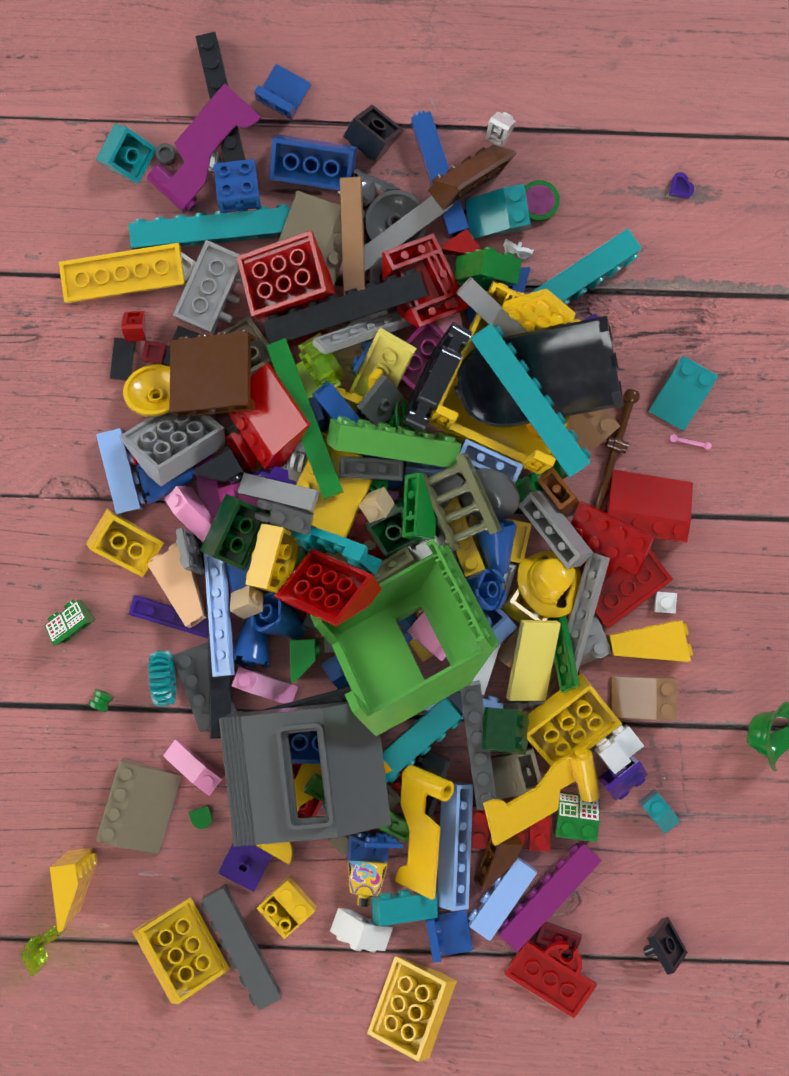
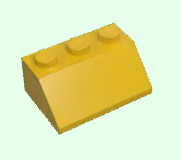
(272, 558)

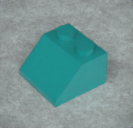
(126, 153)

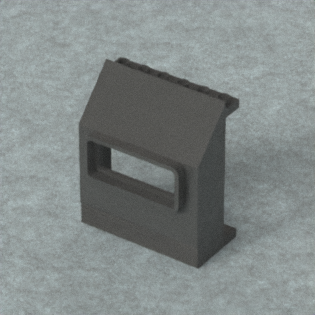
(263, 781)

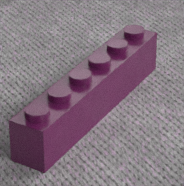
(549, 895)

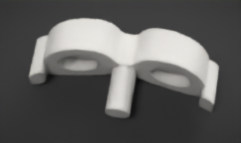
(522, 252)

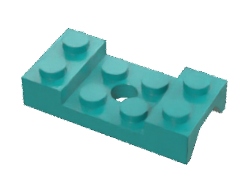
(328, 542)

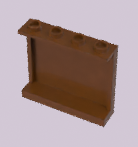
(210, 374)

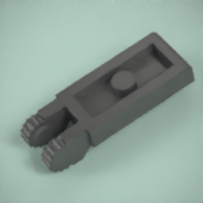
(285, 516)

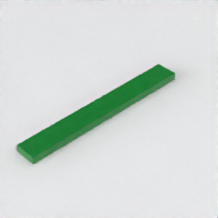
(312, 439)

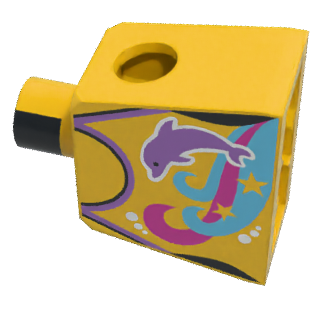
(366, 879)

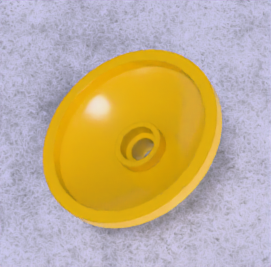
(145, 386)

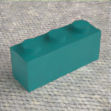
(402, 907)

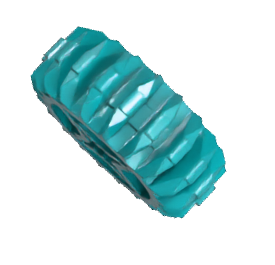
(162, 678)

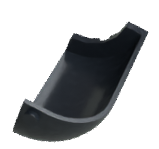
(568, 360)

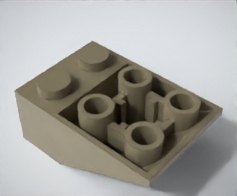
(515, 773)

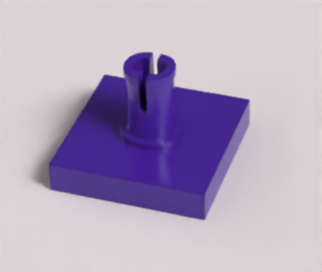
(245, 865)

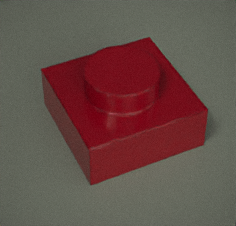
(154, 352)

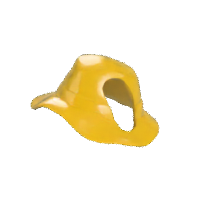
(545, 581)

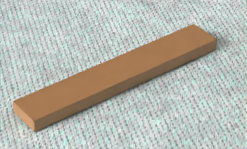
(352, 233)

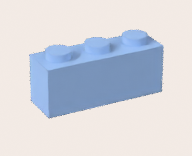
(485, 458)

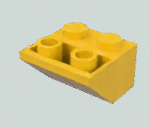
(286, 907)

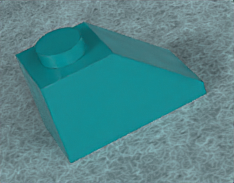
(659, 811)

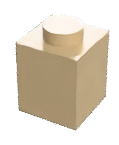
(376, 505)
(246, 602)

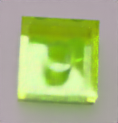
(323, 366)

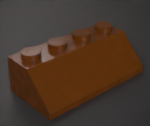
(470, 175)

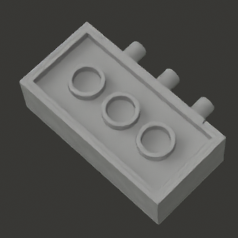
(210, 289)

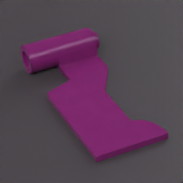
(198, 144)

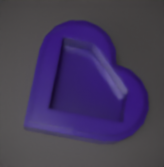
(680, 186)

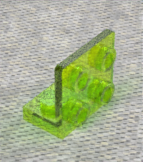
(33, 955)

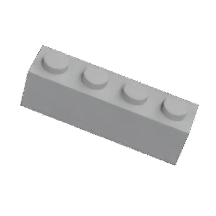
(555, 529)

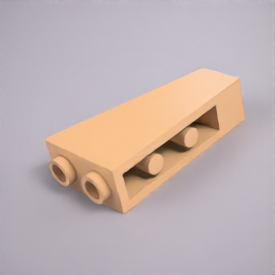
(179, 586)

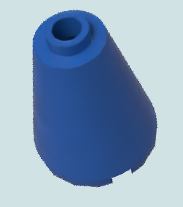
(154, 492)
(498, 546)
(488, 588)
(278, 619)
(251, 647)

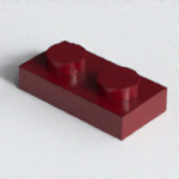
(550, 933)

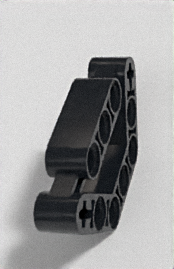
(436, 376)

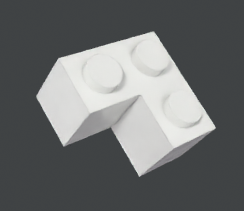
(618, 748)
(360, 931)

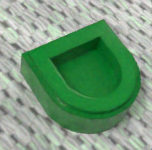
(201, 817)

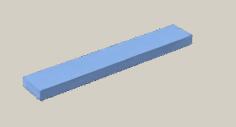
(219, 617)

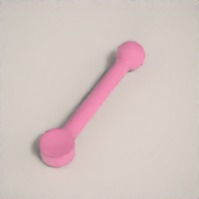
(673, 438)

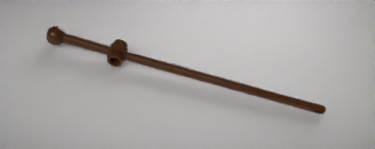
(616, 446)

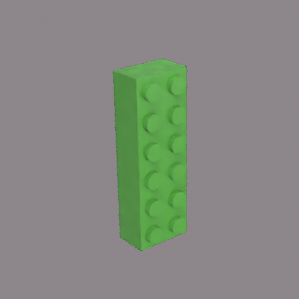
(392, 443)

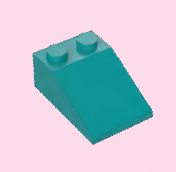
(498, 212)
(683, 392)

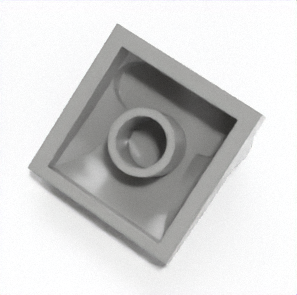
(596, 644)

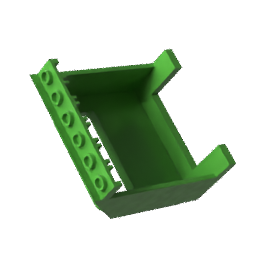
(378, 659)

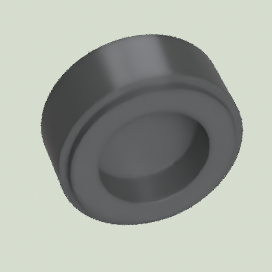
(165, 154)

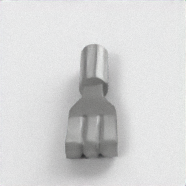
(518, 705)

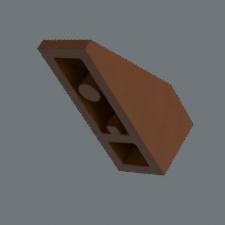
(496, 861)

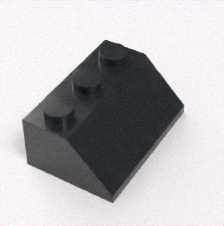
(438, 765)

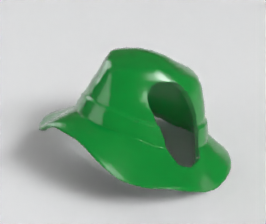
(769, 744)

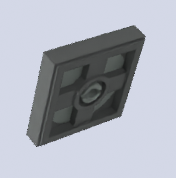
(191, 556)

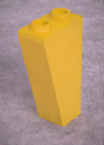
(656, 641)

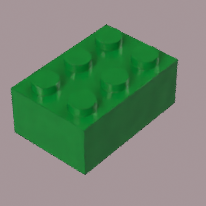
(488, 266)

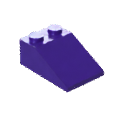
(619, 783)

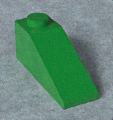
(418, 513)

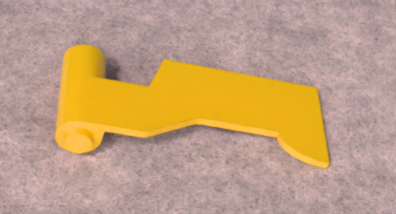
(424, 835)

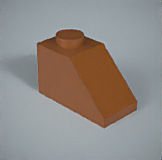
(559, 492)

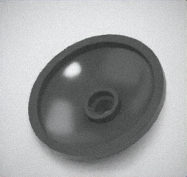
(387, 207)
(500, 491)

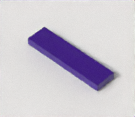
(164, 615)

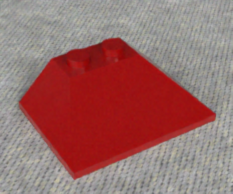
(442, 286)

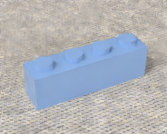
(120, 472)
(501, 899)

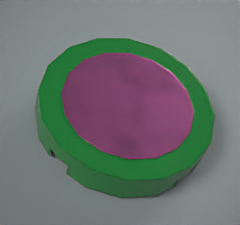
(542, 200)

